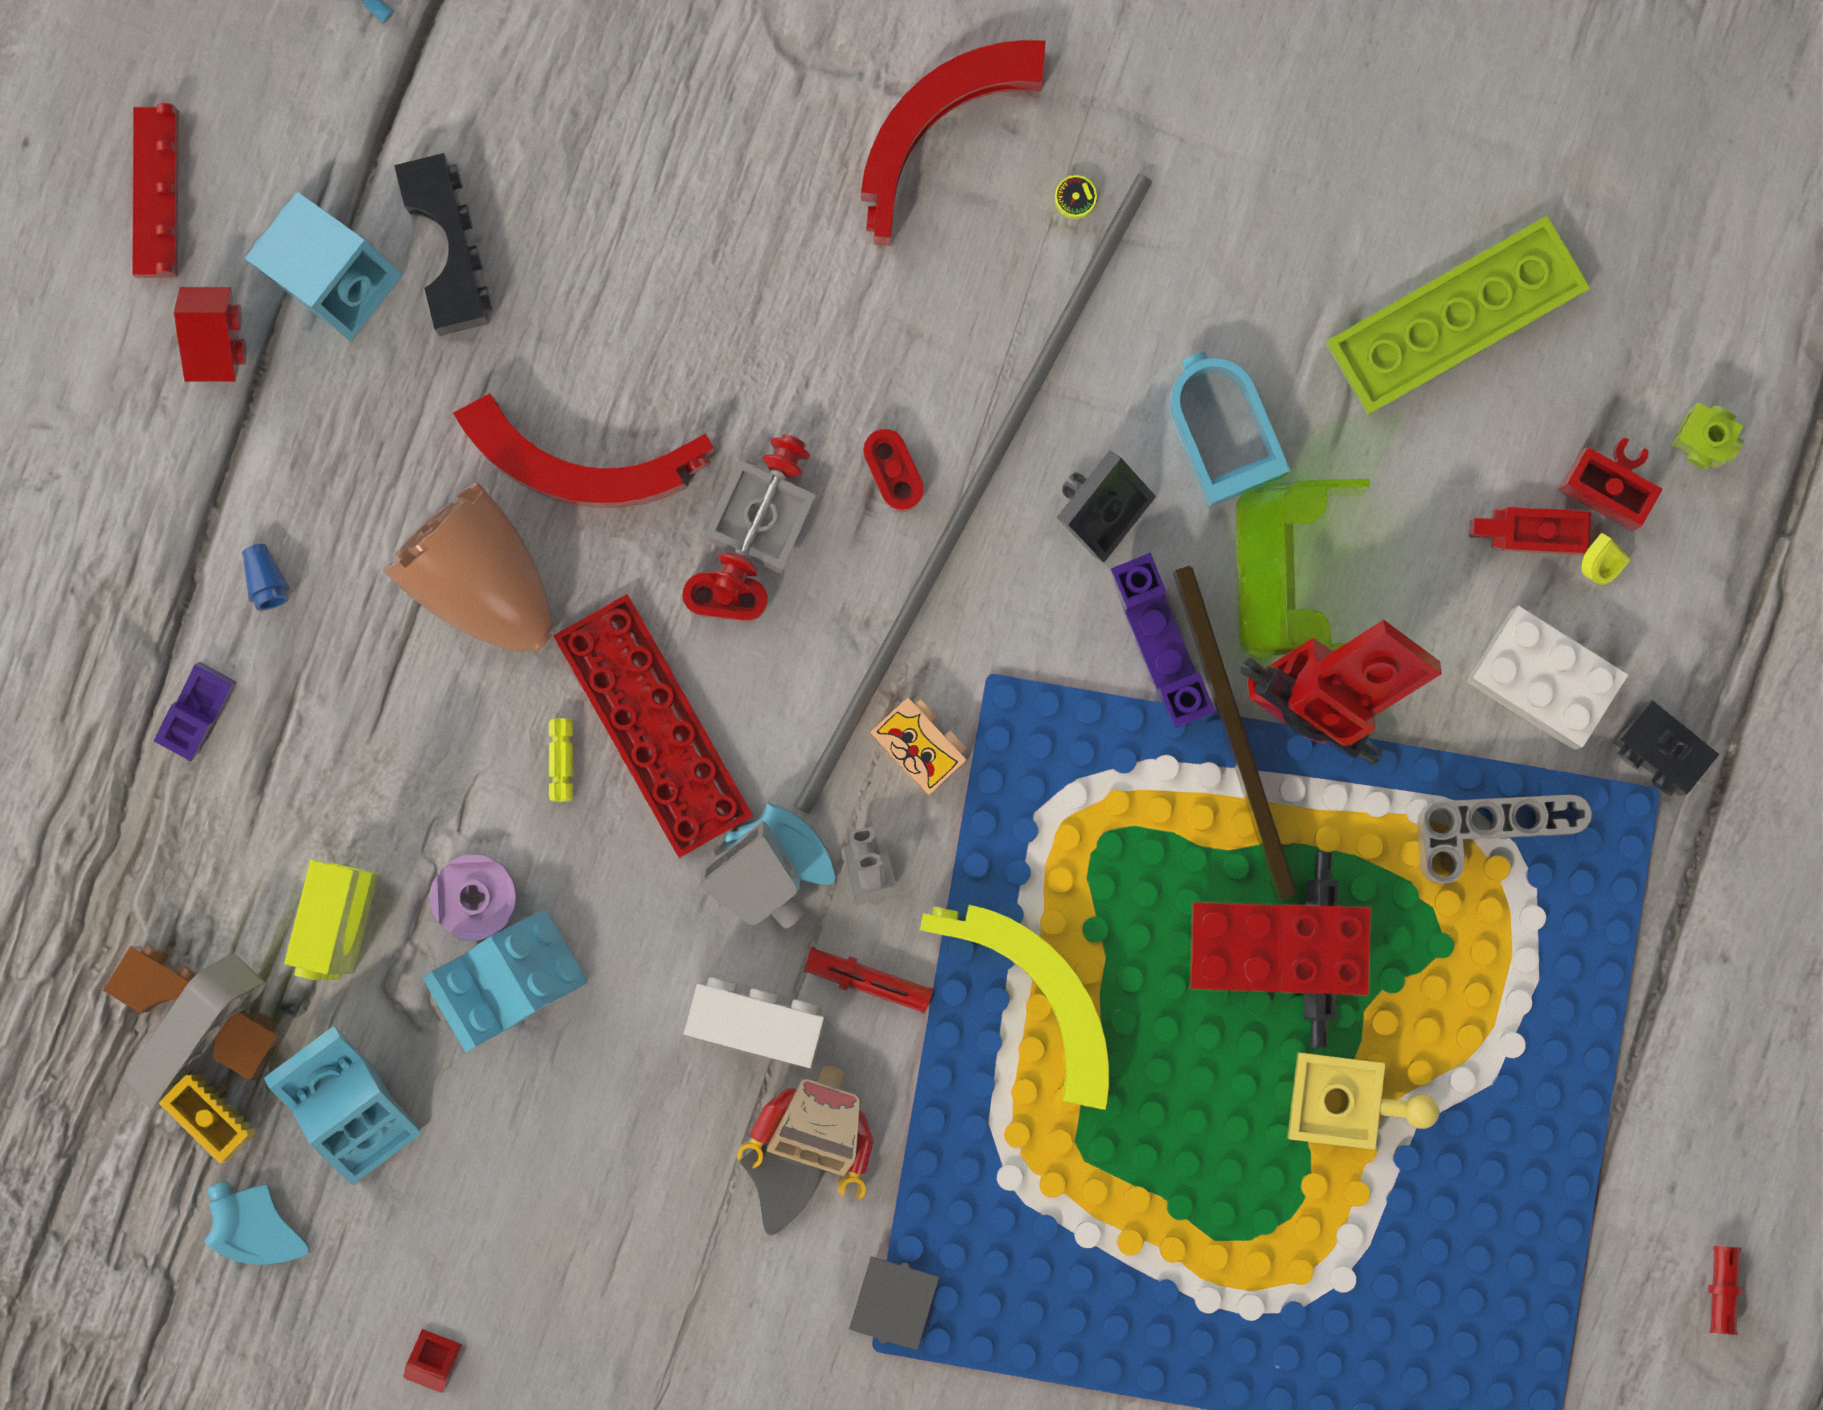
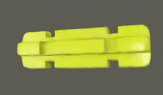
(560, 759)

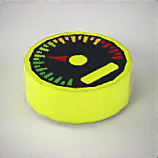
(1075, 197)

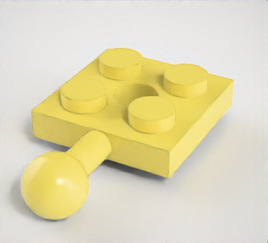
(1359, 1121)

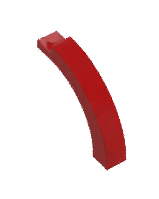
(960, 80)
(573, 482)

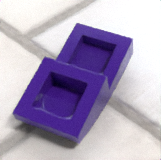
(195, 711)

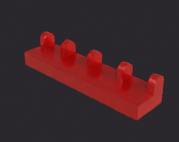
(155, 191)

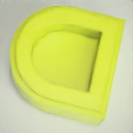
(1604, 560)

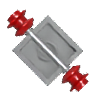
(759, 516)

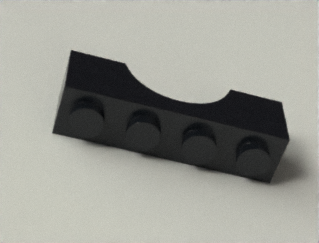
(455, 295)

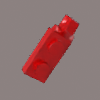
(1535, 530)

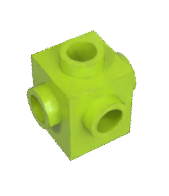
(1694, 440)

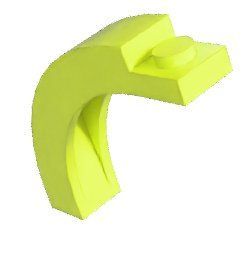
(1078, 1021)

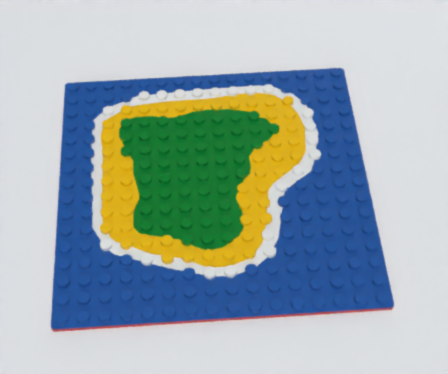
(1180, 1228)

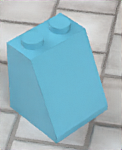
(324, 266)

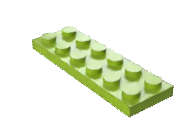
(1457, 315)

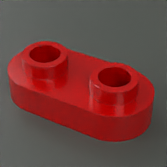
(893, 471)
(723, 605)

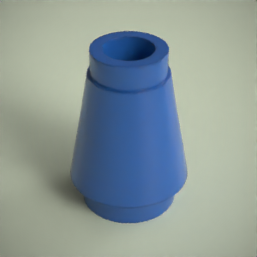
(263, 578)

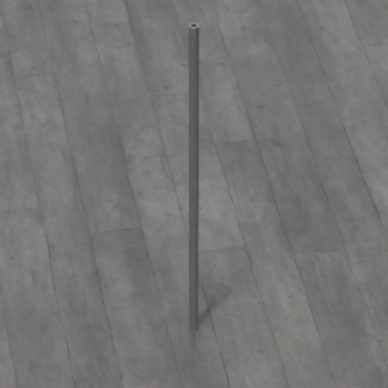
(973, 494)

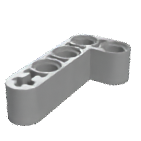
(1503, 826)
(192, 1027)

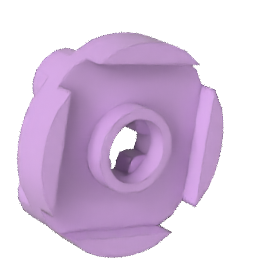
(456, 880)

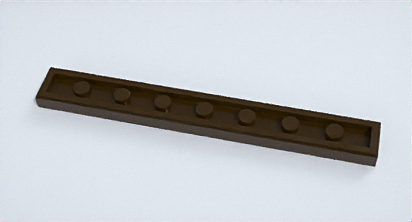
(1234, 732)

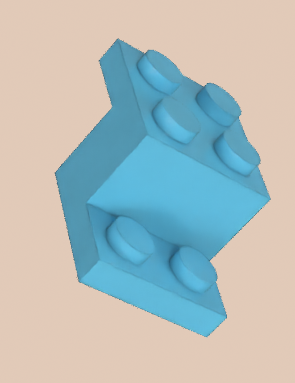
(505, 980)
(342, 1105)

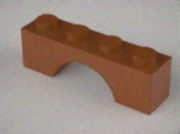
(147, 980)

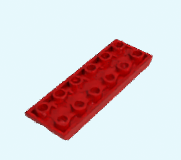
(653, 726)

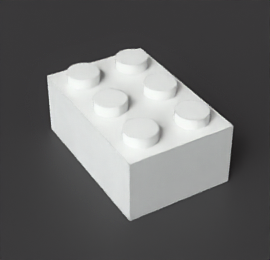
(1546, 678)
(755, 1022)

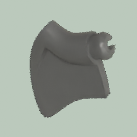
(782, 1187)

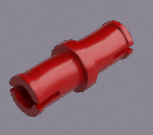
(1725, 1290)

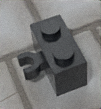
(1664, 749)

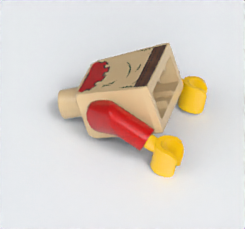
(818, 1128)

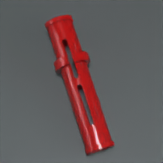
(819, 962)

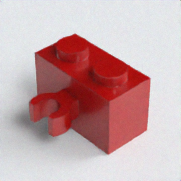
(208, 334)
(1612, 485)

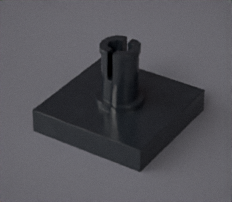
(1104, 505)

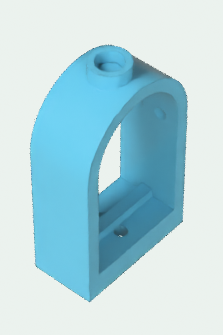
(1244, 478)

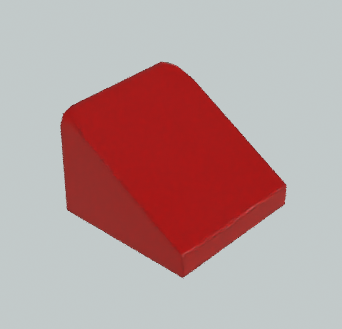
(432, 1360)

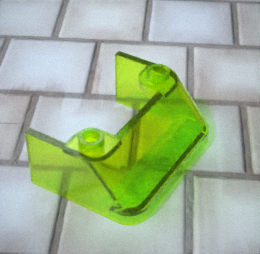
(1265, 564)

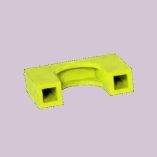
(330, 921)

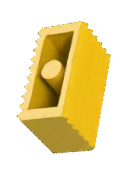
(208, 1118)

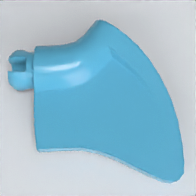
(798, 842)
(250, 1227)

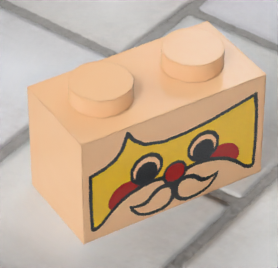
(919, 746)

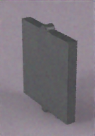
(894, 1303)

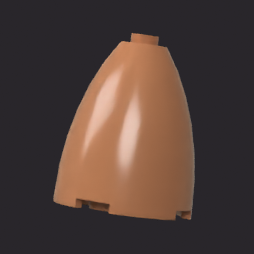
(476, 574)

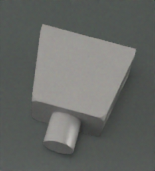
(755, 879)

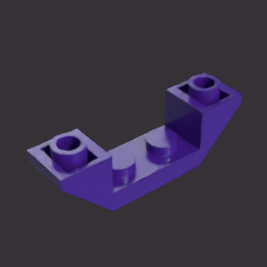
(1160, 641)

